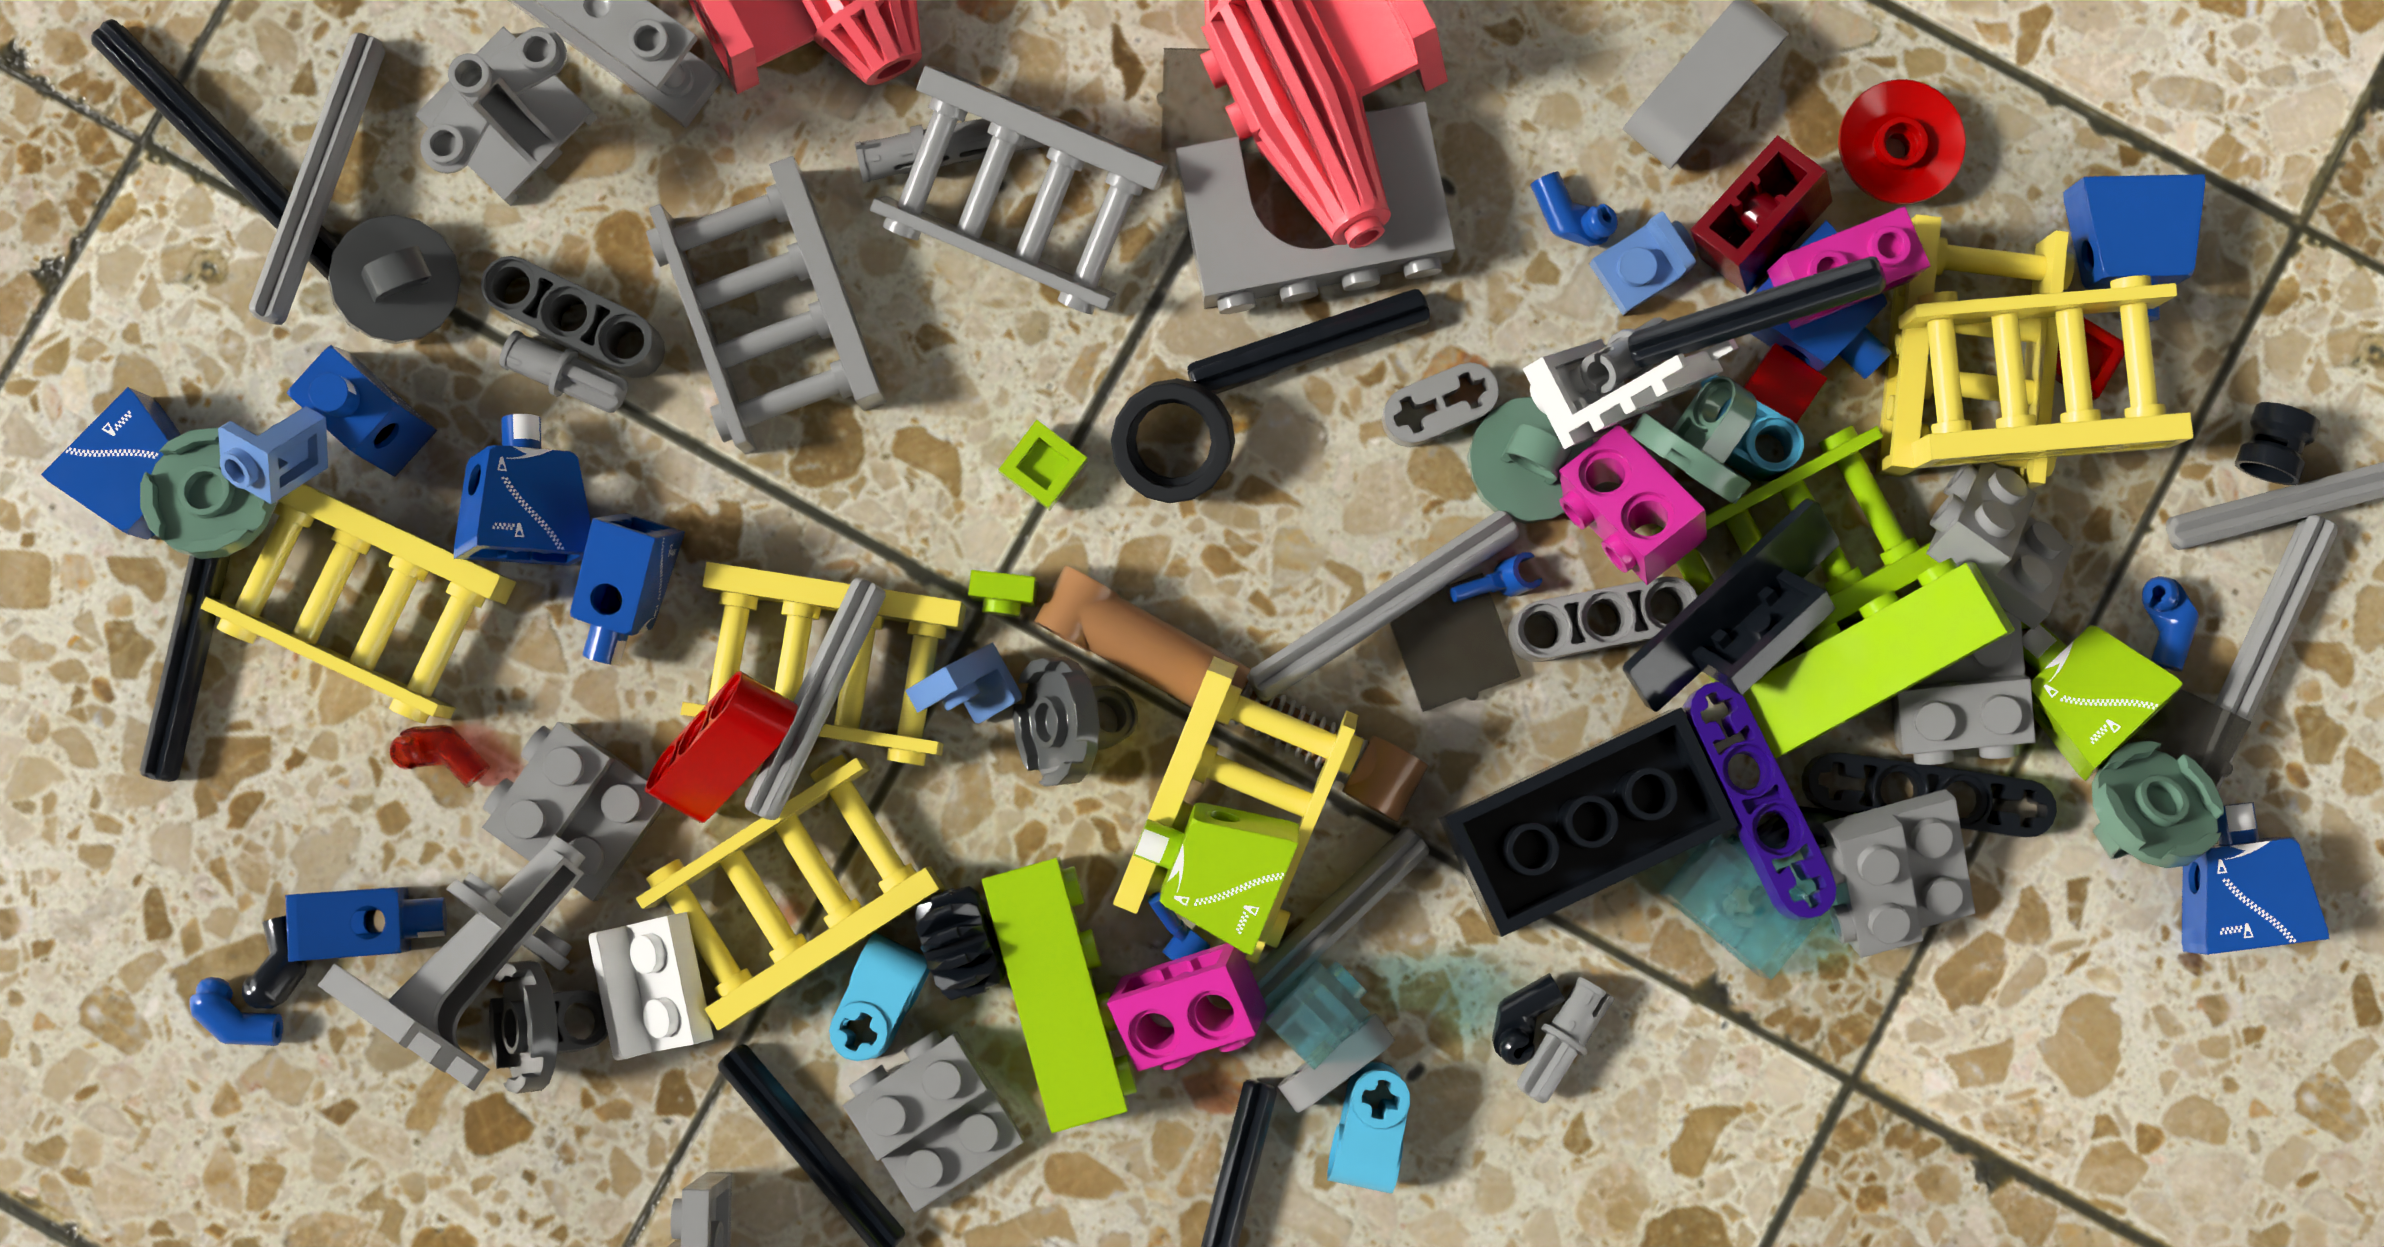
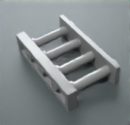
(636, 47)
(1068, 151)
(807, 259)

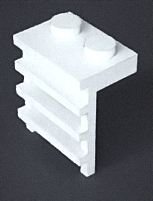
(1584, 414)

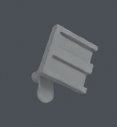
(503, 111)
(433, 1000)

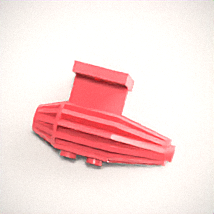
(866, 36)
(1301, 89)

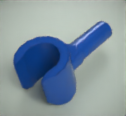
(1503, 579)
(1185, 939)

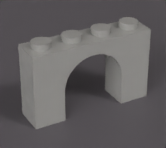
(1245, 262)

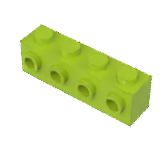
(1877, 657)
(1057, 994)

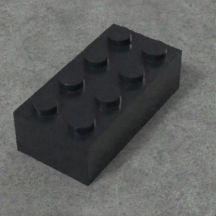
(1588, 822)

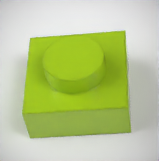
(1043, 465)
(1003, 592)

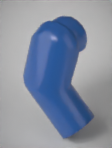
(1571, 220)
(2173, 617)
(228, 1024)

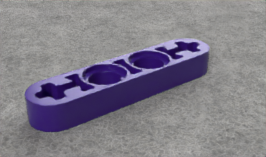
(1769, 795)

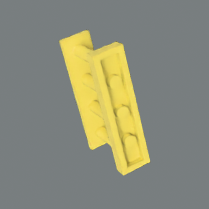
(1910, 373)
(2017, 432)
(411, 562)
(802, 603)
(1198, 760)
(846, 919)

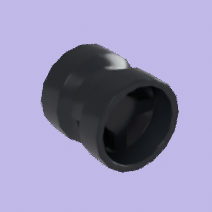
(2277, 443)

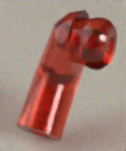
(438, 746)

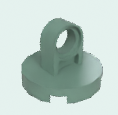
(1699, 441)
(1518, 462)
(195, 505)
(2155, 806)

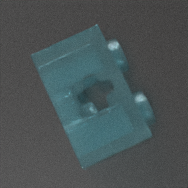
(1704, 895)
(1318, 1011)

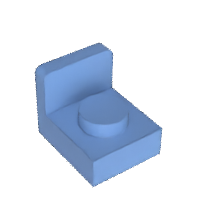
(1645, 262)
(277, 458)
(976, 680)

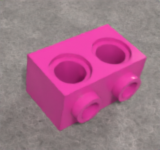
(1885, 237)
(1645, 497)
(1180, 994)

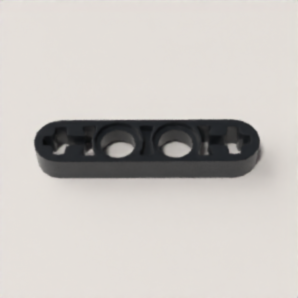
(1927, 780)

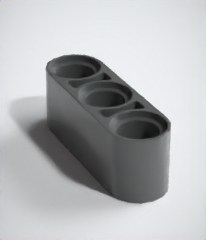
(552, 296)

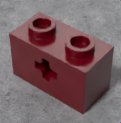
(1762, 214)

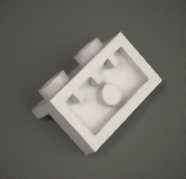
(650, 986)

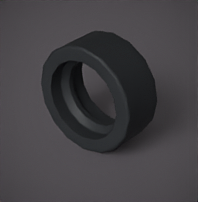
(1133, 467)

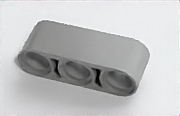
(1705, 81)
(1570, 622)

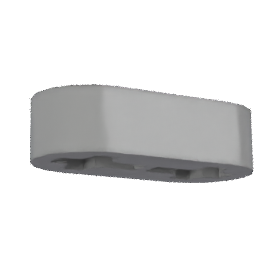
(1434, 391)
(1358, 1049)

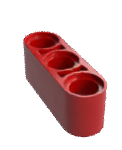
(721, 747)

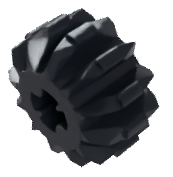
(959, 943)

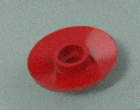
(1925, 126)

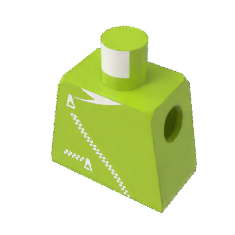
(2093, 693)
(1222, 868)

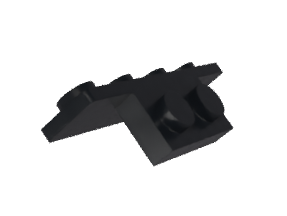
(1744, 616)

